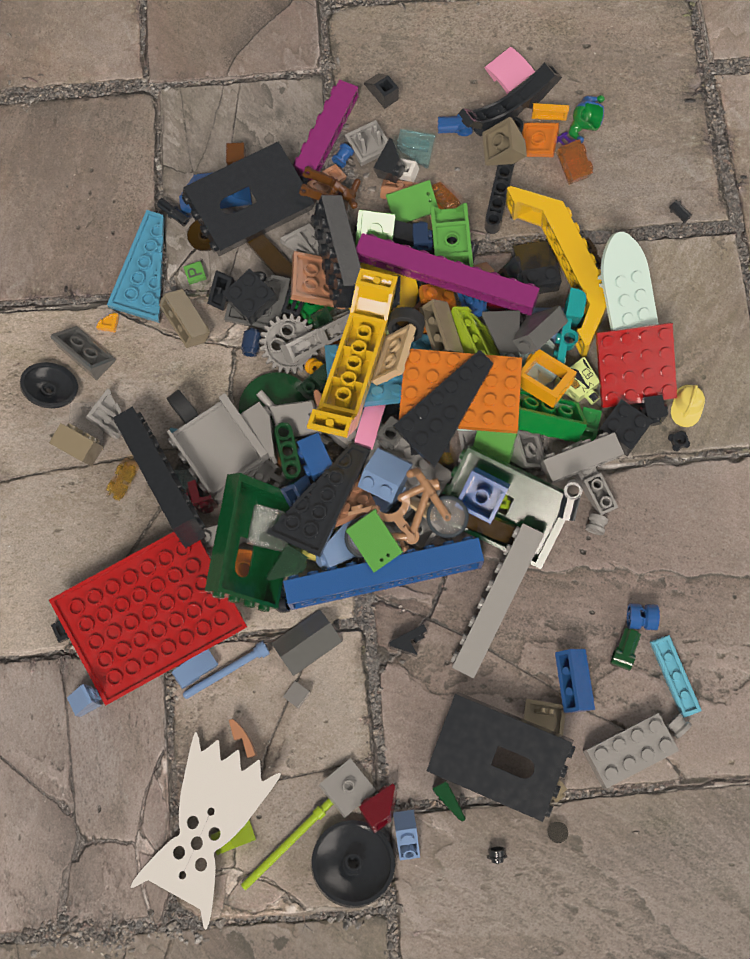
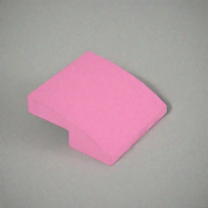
(509, 69)

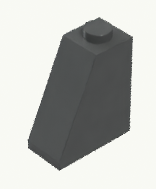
(502, 329)
(539, 329)

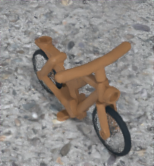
(445, 515)

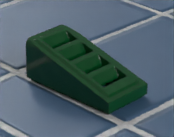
(446, 795)

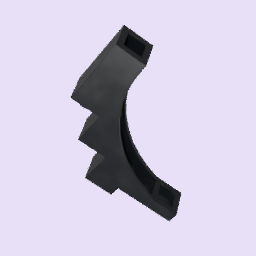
(511, 105)

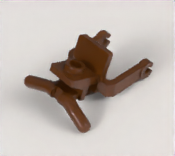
(335, 187)

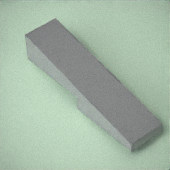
(314, 339)

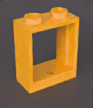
(537, 389)

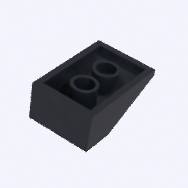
(539, 266)

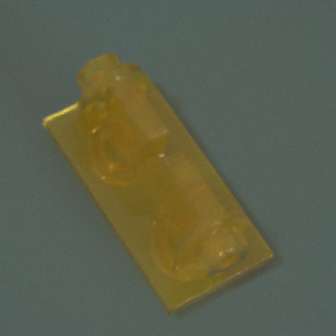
(123, 473)

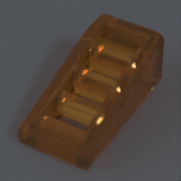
(452, 199)

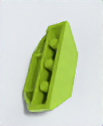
(472, 332)

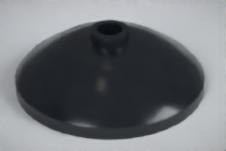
(48, 385)

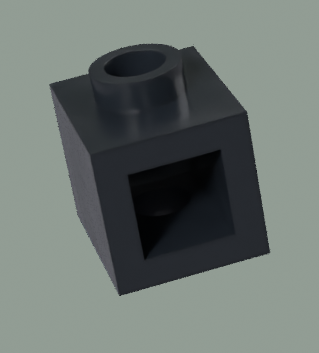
(654, 409)

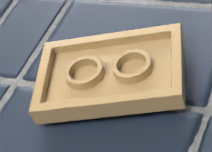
(393, 354)

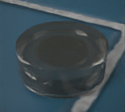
(557, 832)

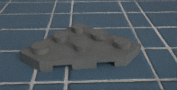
(280, 287)

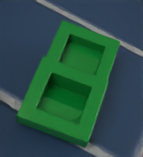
(592, 418)

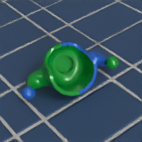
(587, 116)

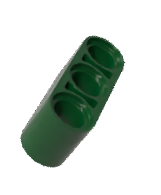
(287, 441)

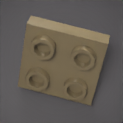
(545, 714)

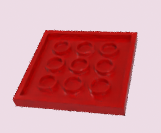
(636, 364)

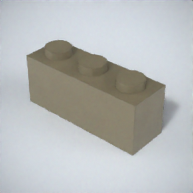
(184, 318)
(441, 327)

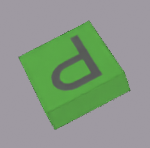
(195, 273)

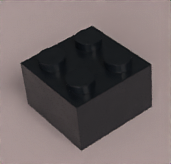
(250, 296)
(627, 424)

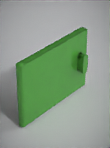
(412, 202)
(374, 540)

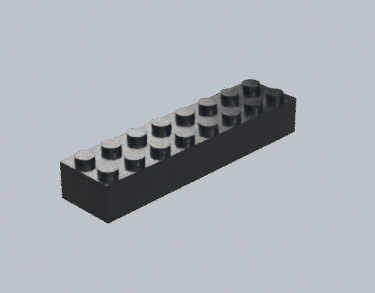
(160, 477)

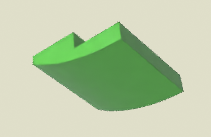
(496, 444)

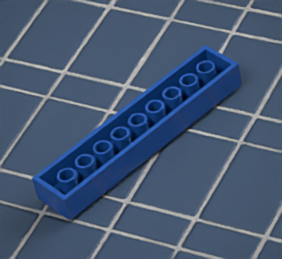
(403, 570)

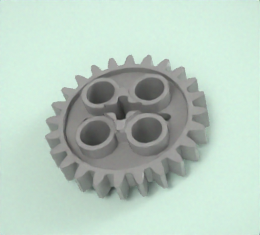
(276, 356)

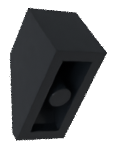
(389, 163)

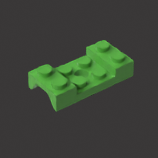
(455, 224)

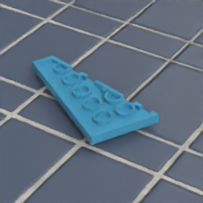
(141, 275)

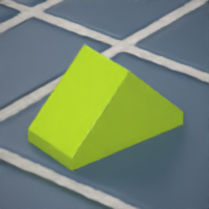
(243, 837)

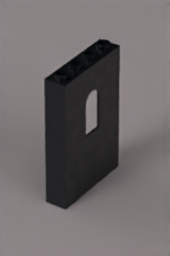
(273, 185)
(470, 743)

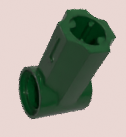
(624, 654)

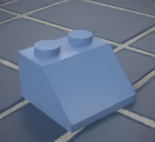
(385, 475)

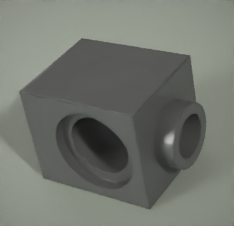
(383, 440)

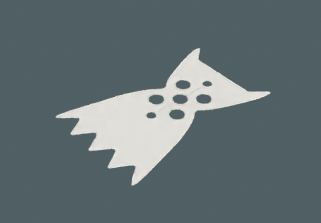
(205, 785)

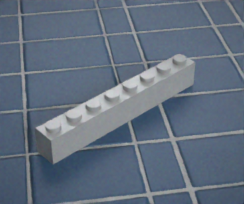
(497, 601)

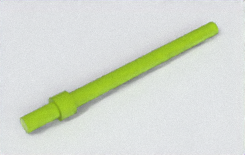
(318, 813)

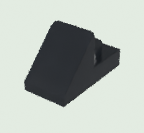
(403, 643)

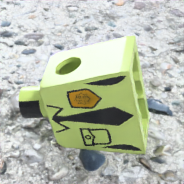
(584, 383)

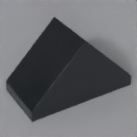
(220, 284)

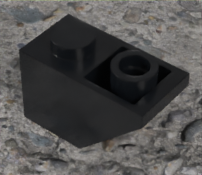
(383, 89)

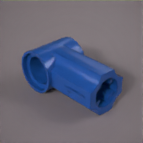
(453, 125)

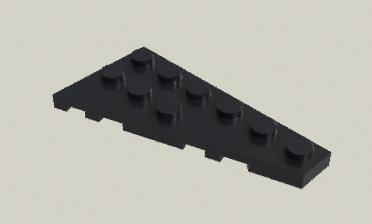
(437, 417)
(317, 510)

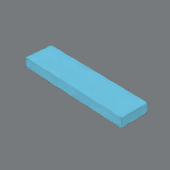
(675, 676)

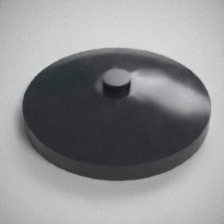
(352, 864)

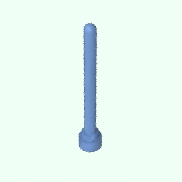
(259, 651)

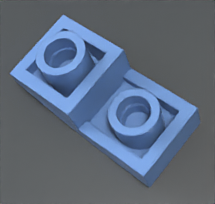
(194, 668)

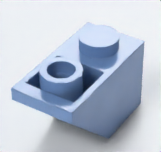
(84, 700)
(406, 835)

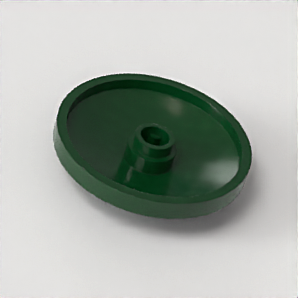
(277, 386)

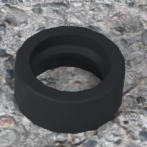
(406, 314)
(182, 406)

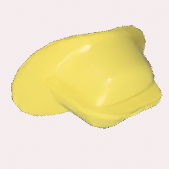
(688, 405)

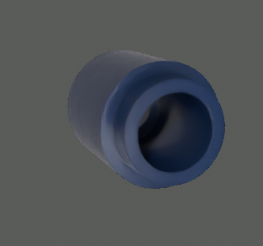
(250, 342)

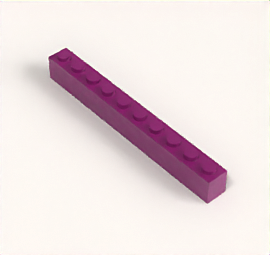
(447, 274)

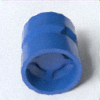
(650, 616)

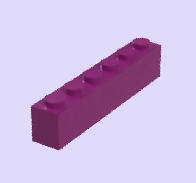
(327, 127)

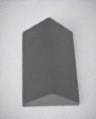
(83, 351)
(306, 642)

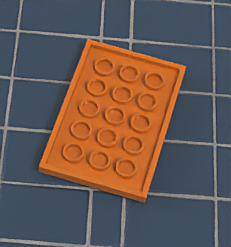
(495, 403)

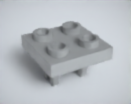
(367, 142)

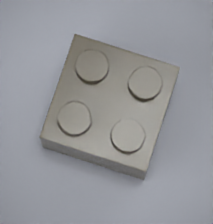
(79, 446)

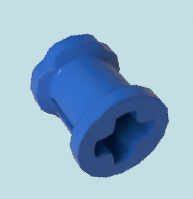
(342, 155)

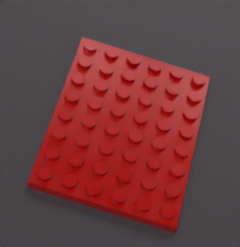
(145, 616)

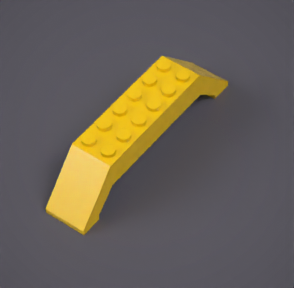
(570, 252)
(356, 355)

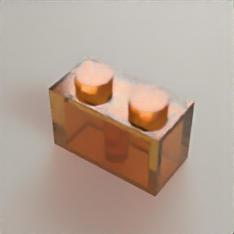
(574, 162)

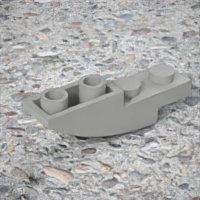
(596, 489)

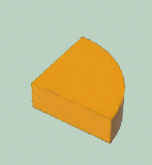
(108, 323)

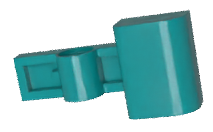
(574, 312)

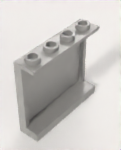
(218, 445)

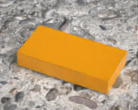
(549, 112)

